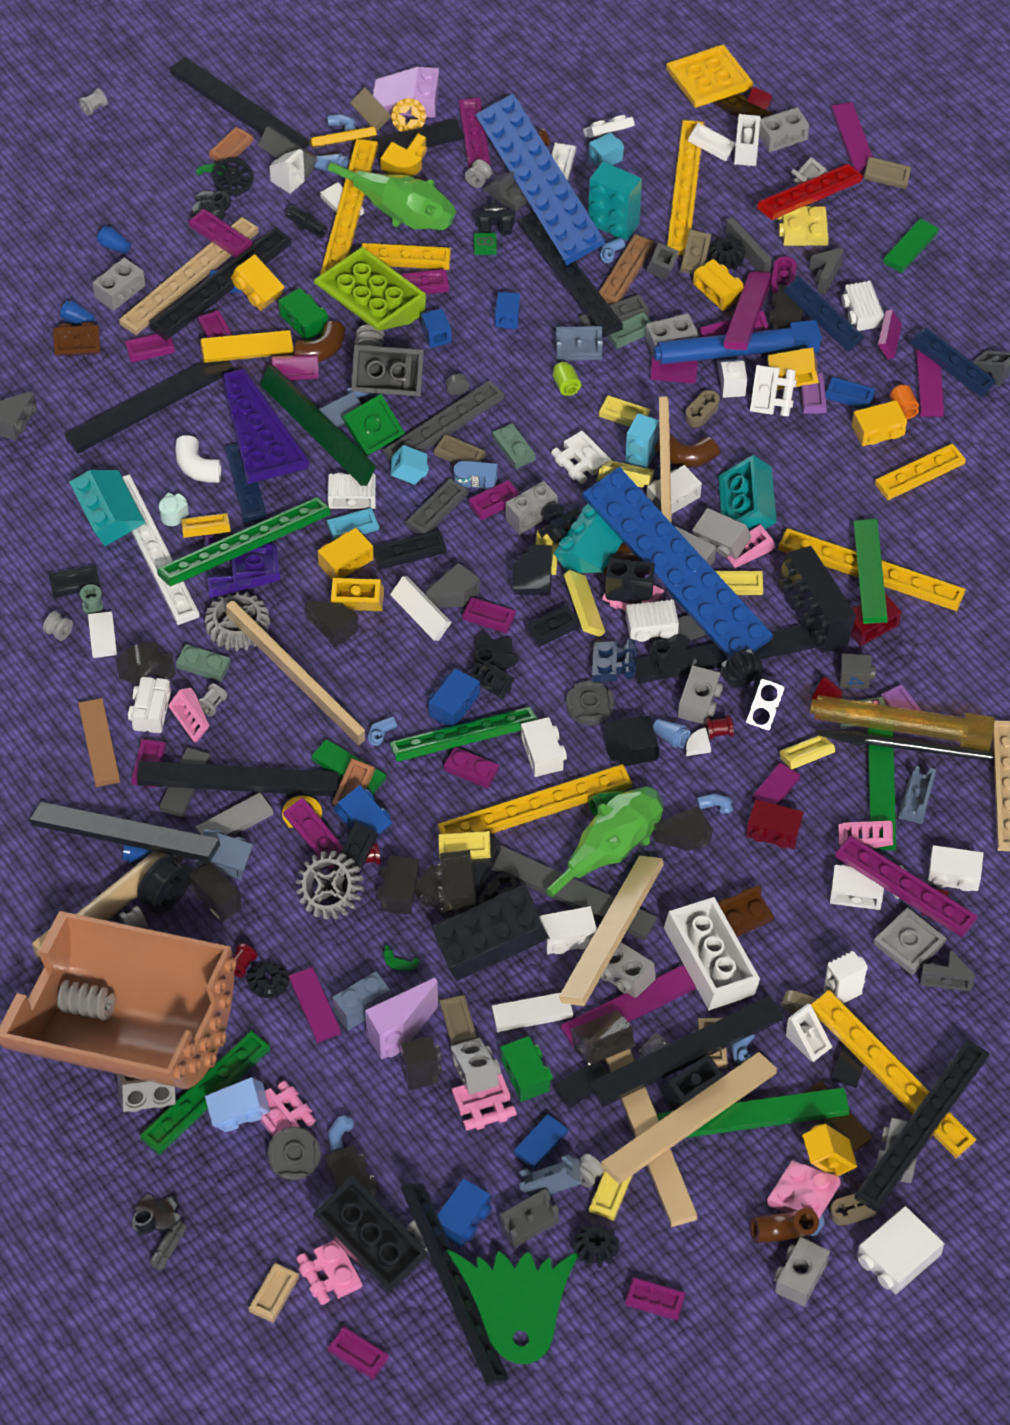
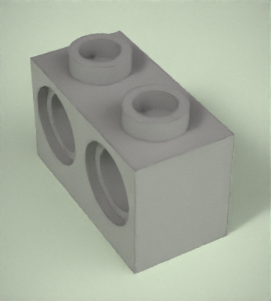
(783, 129)
(118, 284)
(670, 329)
(528, 508)
(629, 971)
(475, 1065)
(145, 1094)

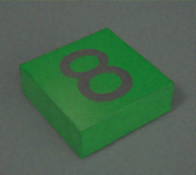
(485, 244)

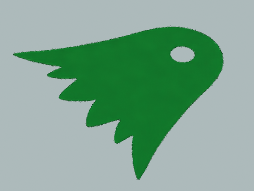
(517, 1301)

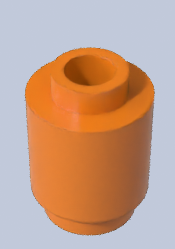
(906, 400)

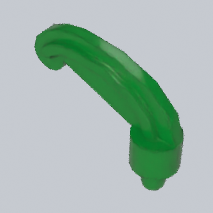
(207, 168)
(399, 964)

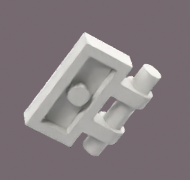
(615, 124)
(765, 390)
(585, 452)

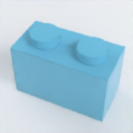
(641, 441)

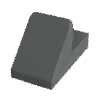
(506, 191)
(826, 266)
(995, 362)
(954, 976)

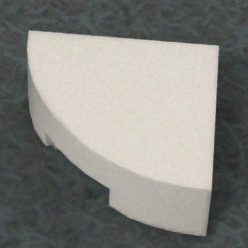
(698, 743)

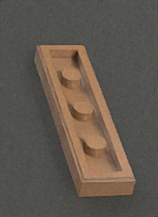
(626, 269)
(99, 742)

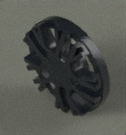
(233, 176)

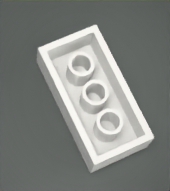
(711, 953)

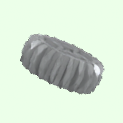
(227, 632)
(337, 878)

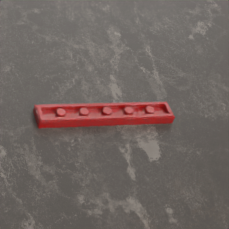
(809, 191)

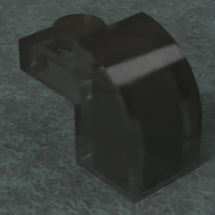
(144, 660)

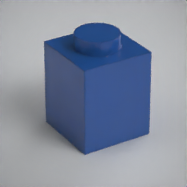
(507, 310)
(436, 328)

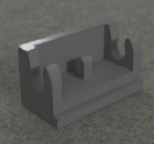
(529, 1218)

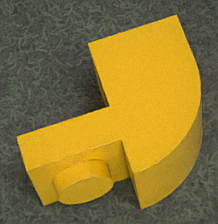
(402, 161)

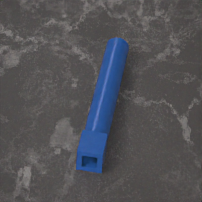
(796, 337)

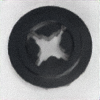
(262, 987)

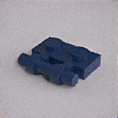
(606, 657)

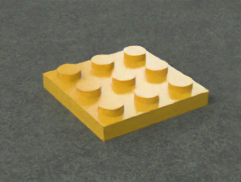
(709, 76)

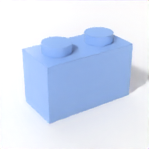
(237, 1104)

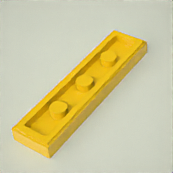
(411, 255)
(246, 346)
(920, 471)

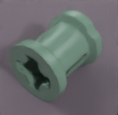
(91, 599)

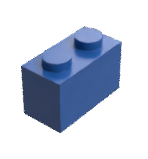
(453, 698)
(361, 808)
(464, 1212)

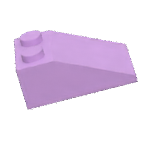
(415, 83)
(400, 1018)

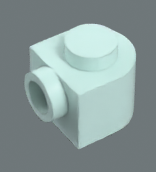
(173, 509)

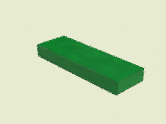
(911, 245)
(337, 760)

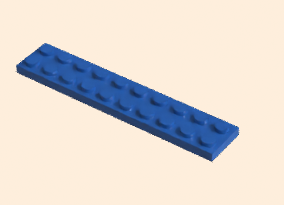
(540, 179)
(677, 564)

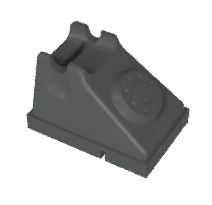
(387, 370)

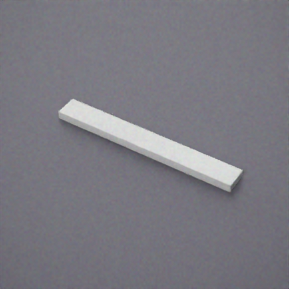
(156, 555)

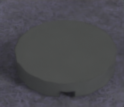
(589, 703)
(293, 1153)

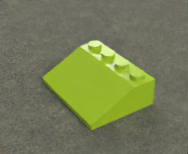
(373, 291)

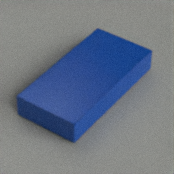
(850, 393)
(541, 1141)

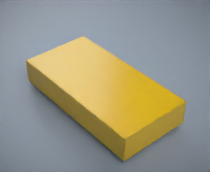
(205, 525)

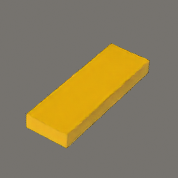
(342, 137)

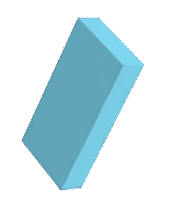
(362, 520)

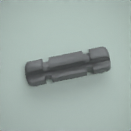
(167, 1246)

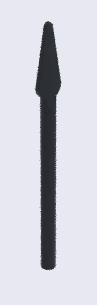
(860, 738)

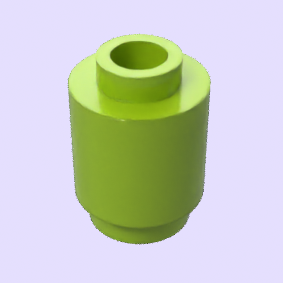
(566, 379)

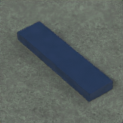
(823, 313)
(953, 362)
(248, 495)

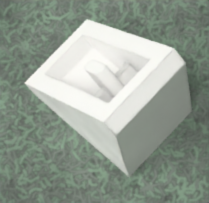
(807, 1033)

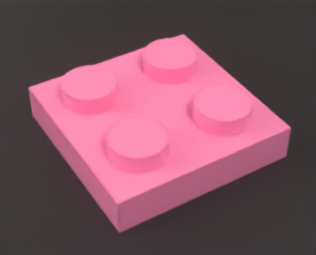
(803, 1188)

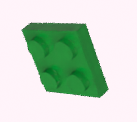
(373, 425)

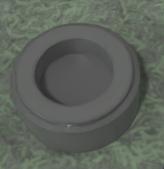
(457, 384)

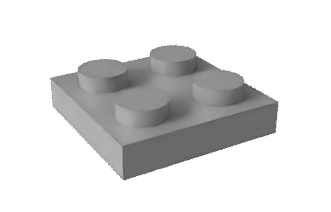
(909, 941)

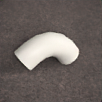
(194, 465)

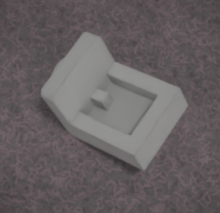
(809, 171)

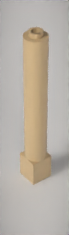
(114, 897)

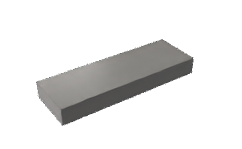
(239, 816)

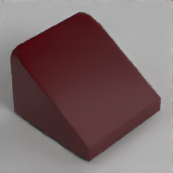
(760, 98)
(827, 688)

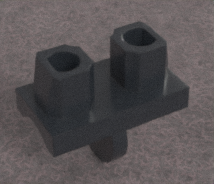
(495, 216)
(558, 521)
(492, 679)

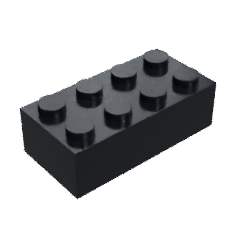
(816, 599)
(490, 932)
(370, 1235)

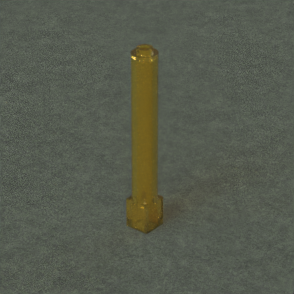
(971, 731)

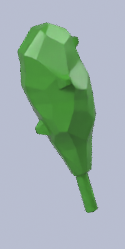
(403, 198)
(613, 833)

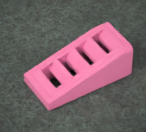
(760, 548)
(181, 704)
(864, 828)

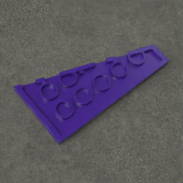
(262, 438)

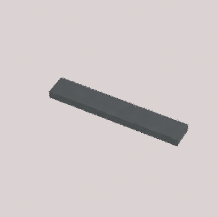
(449, 419)

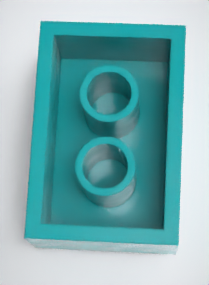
(615, 200)

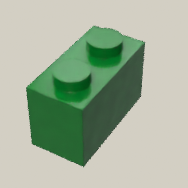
(303, 314)
(525, 1068)

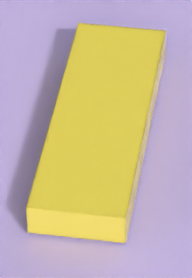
(584, 603)

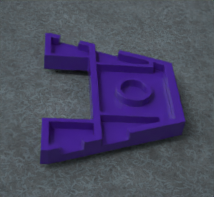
(248, 570)

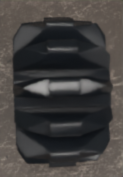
(727, 252)
(741, 668)
(605, 1241)

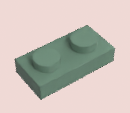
(513, 446)
(203, 663)

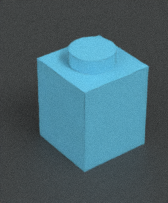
(606, 149)
(409, 464)

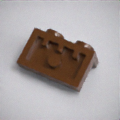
(76, 340)
(746, 910)

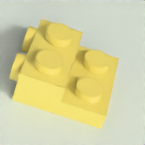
(804, 227)
(639, 475)

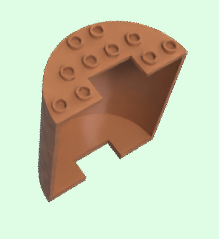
(166, 1011)

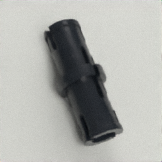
(306, 221)

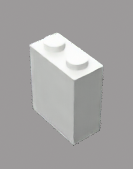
(899, 1250)

